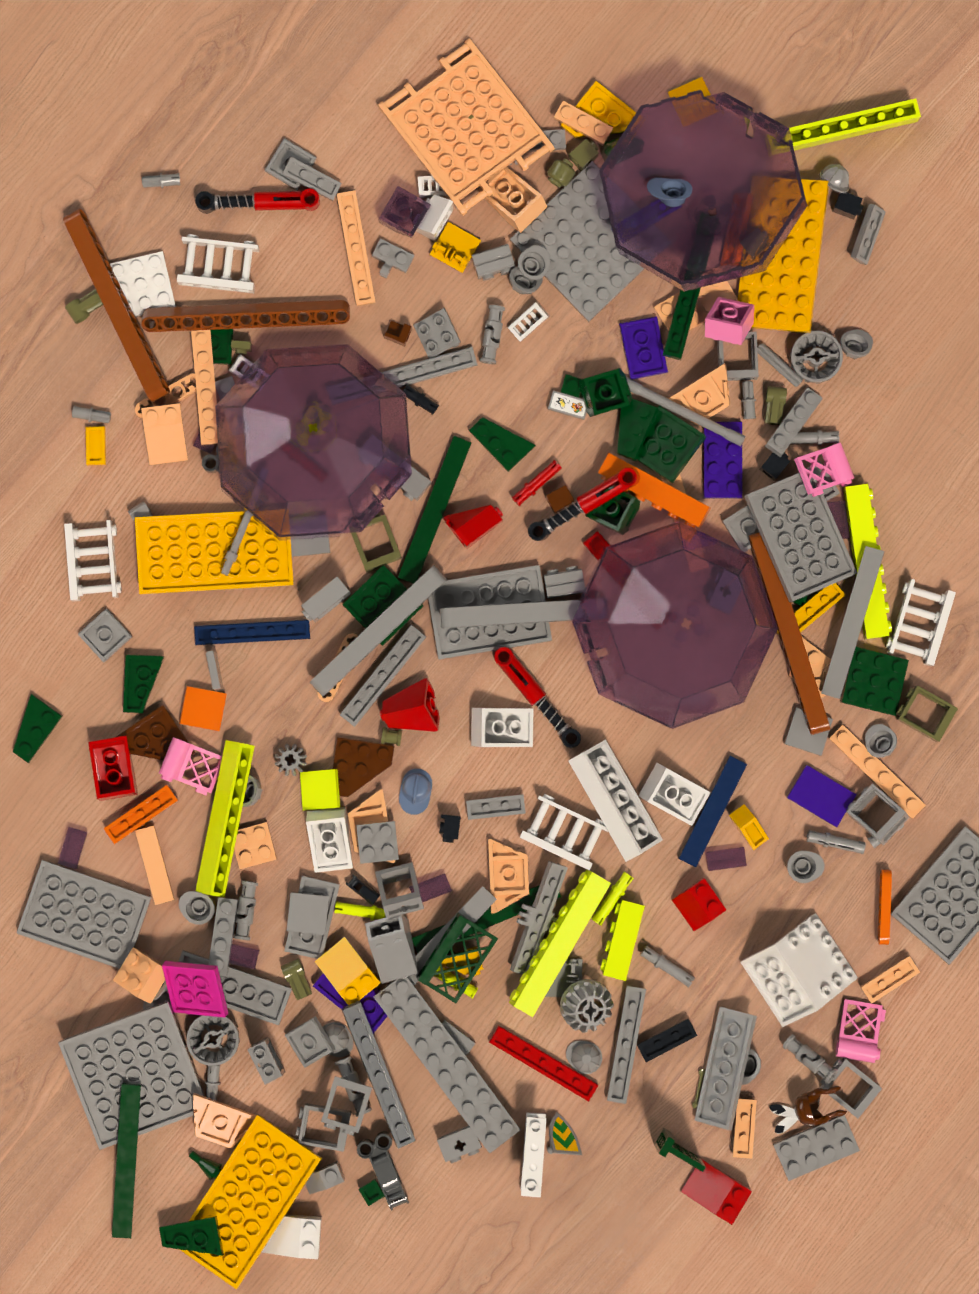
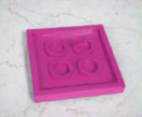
(195, 989)

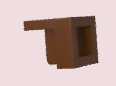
(398, 333)
(559, 499)

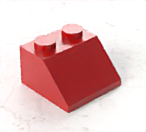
(699, 904)

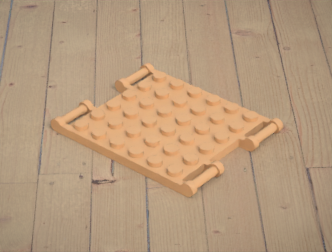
(473, 151)

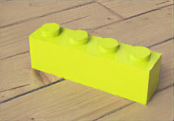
(623, 939)

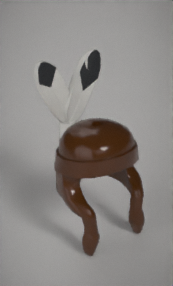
(805, 1110)

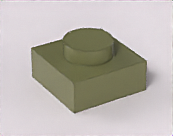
(241, 347)

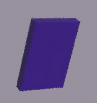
(643, 348)
(821, 796)

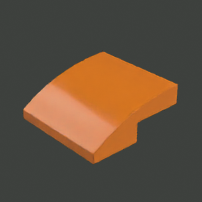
(202, 708)

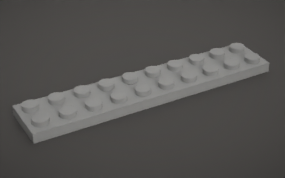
(447, 1063)

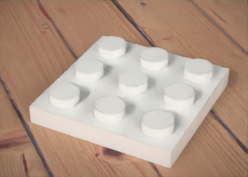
(145, 282)

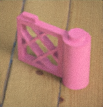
(835, 465)
(176, 763)
(859, 1047)

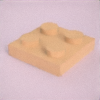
(254, 846)

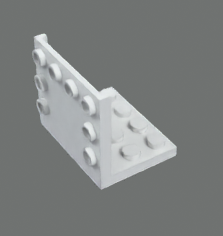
(800, 971)

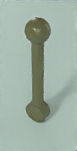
(701, 1073)

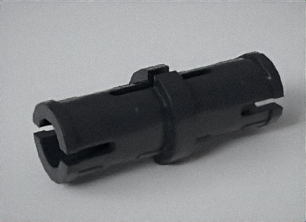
(420, 399)

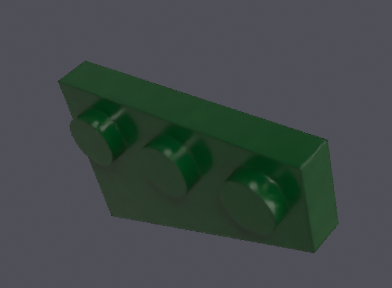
(634, 427)
(501, 443)
(139, 681)
(35, 728)
(194, 1235)

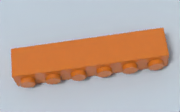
(658, 493)

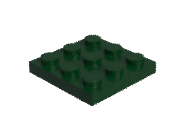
(669, 445)
(375, 597)
(874, 681)

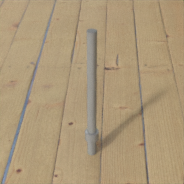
(231, 555)

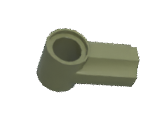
(81, 308)
(775, 401)
(295, 976)

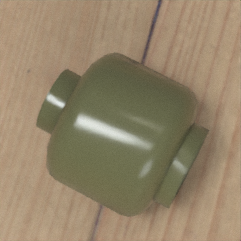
(561, 173)

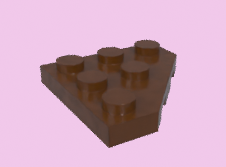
(153, 735)
(359, 763)

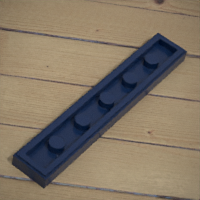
(252, 632)
(712, 811)

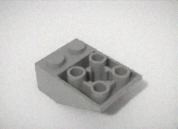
(392, 948)

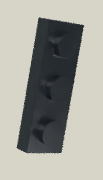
(667, 1040)

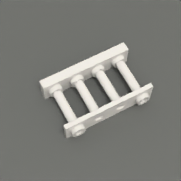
(207, 280)
(76, 571)
(939, 618)
(566, 851)
(533, 1154)

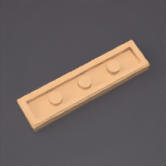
(154, 865)

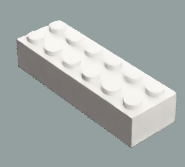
(615, 800)

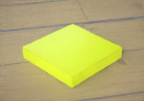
(320, 789)

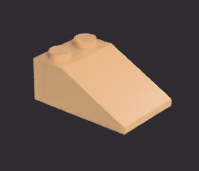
(514, 199)
(164, 434)

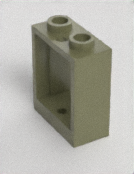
(383, 560)
(944, 721)

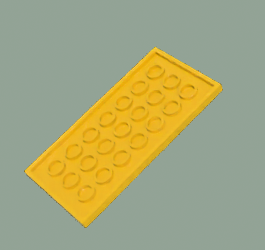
(787, 289)
(191, 550)
(253, 1197)

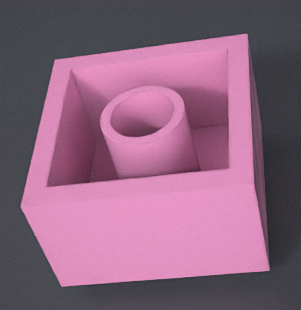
(729, 321)

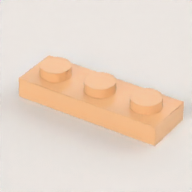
(583, 123)
(890, 979)
(744, 1128)

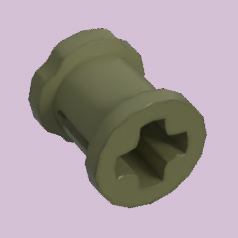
(391, 736)

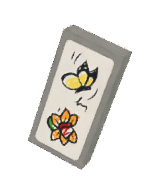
(567, 405)

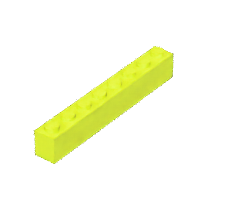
(855, 124)
(863, 534)
(225, 818)
(559, 942)

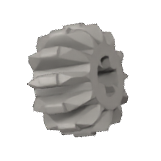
(285, 763)

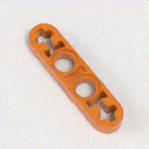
(884, 907)

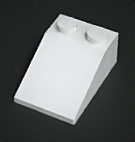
(502, 727)
(674, 794)
(329, 839)
(296, 1237)

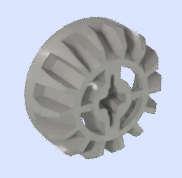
(833, 355)
(581, 996)
(198, 1048)

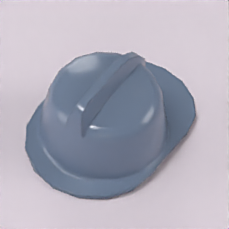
(670, 191)
(415, 791)

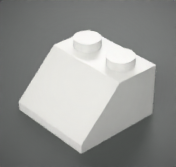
(435, 217)

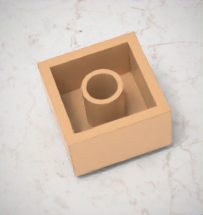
(140, 975)

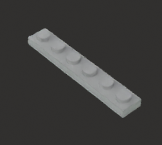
(383, 675)
(626, 1044)

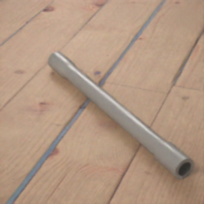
(728, 434)

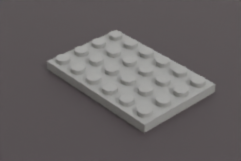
(800, 536)
(495, 588)
(945, 900)
(83, 914)

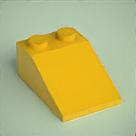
(347, 971)

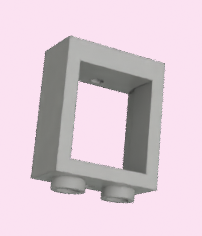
(735, 375)
(325, 600)
(890, 827)
(401, 904)
(270, 1064)
(865, 1100)
(332, 1124)
(300, 1132)

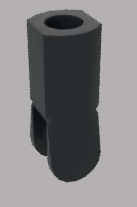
(365, 892)

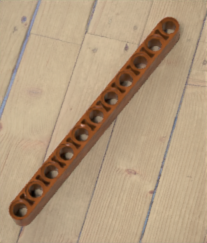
(116, 305)
(237, 320)
(790, 639)

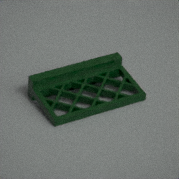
(441, 951)
(666, 1143)

